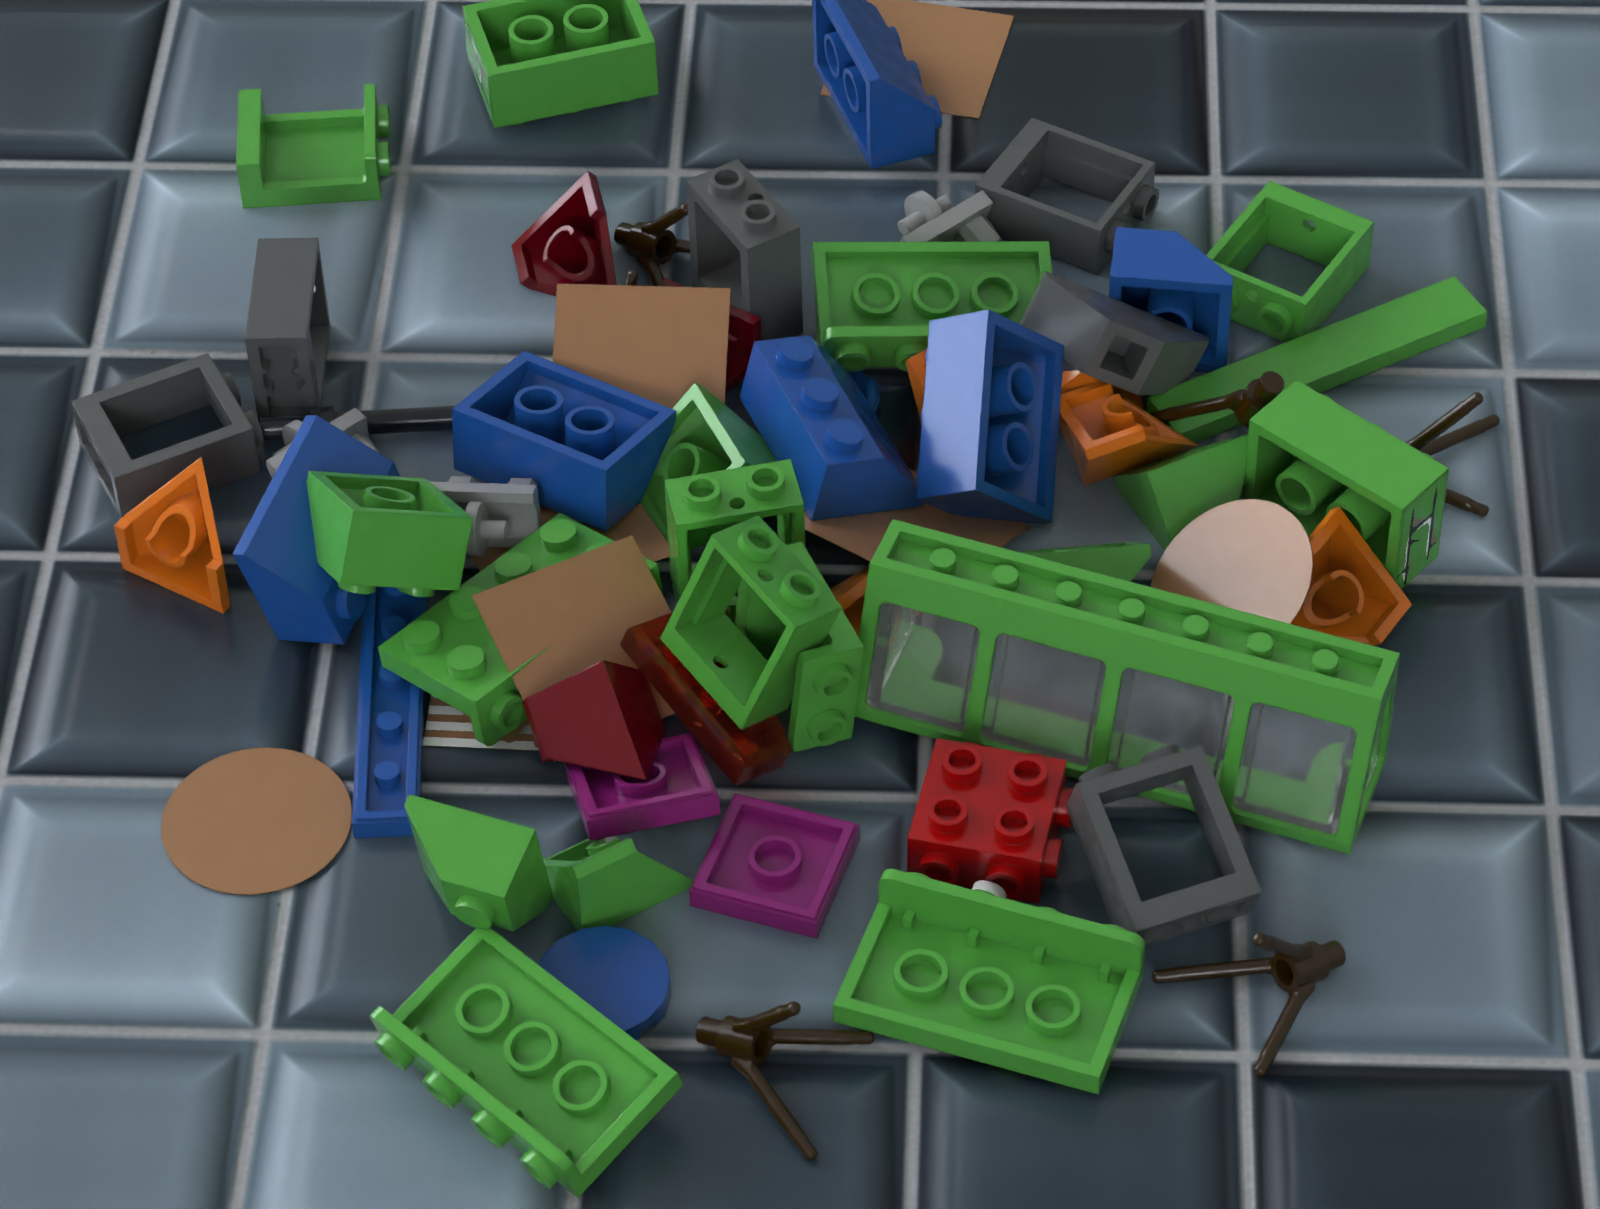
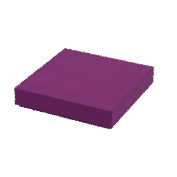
(674, 792)
(775, 865)

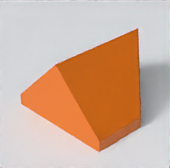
(1113, 434)
(176, 540)
(1349, 586)

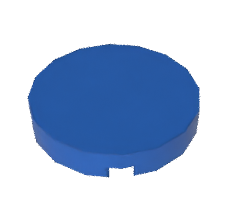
(614, 973)

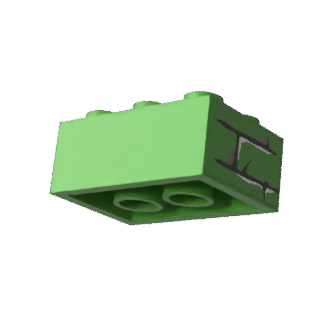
(558, 56)
(1325, 457)

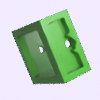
(1280, 218)
(715, 500)
(703, 634)

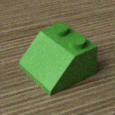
(387, 533)

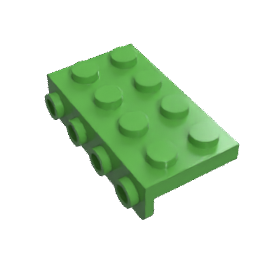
(881, 295)
(452, 650)
(993, 980)
(527, 1061)

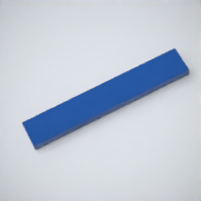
(387, 723)

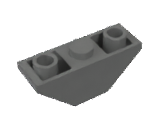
(1113, 338)

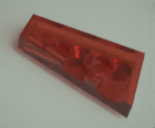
(736, 751)

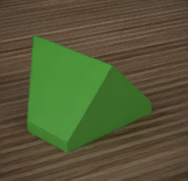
(1184, 486)
(609, 882)

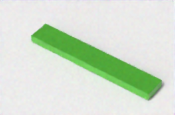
(1335, 352)

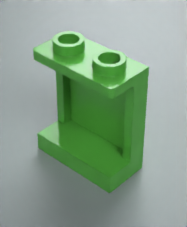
(311, 154)
(824, 676)

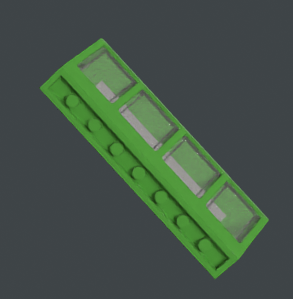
(1109, 669)

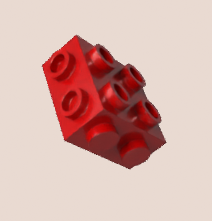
(990, 818)

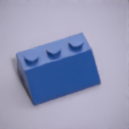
(873, 82)
(990, 419)
(823, 423)
(569, 432)
(279, 541)

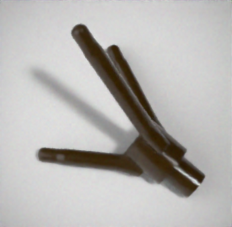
(653, 242)
(1243, 402)
(1429, 443)
(1293, 969)
(749, 1044)

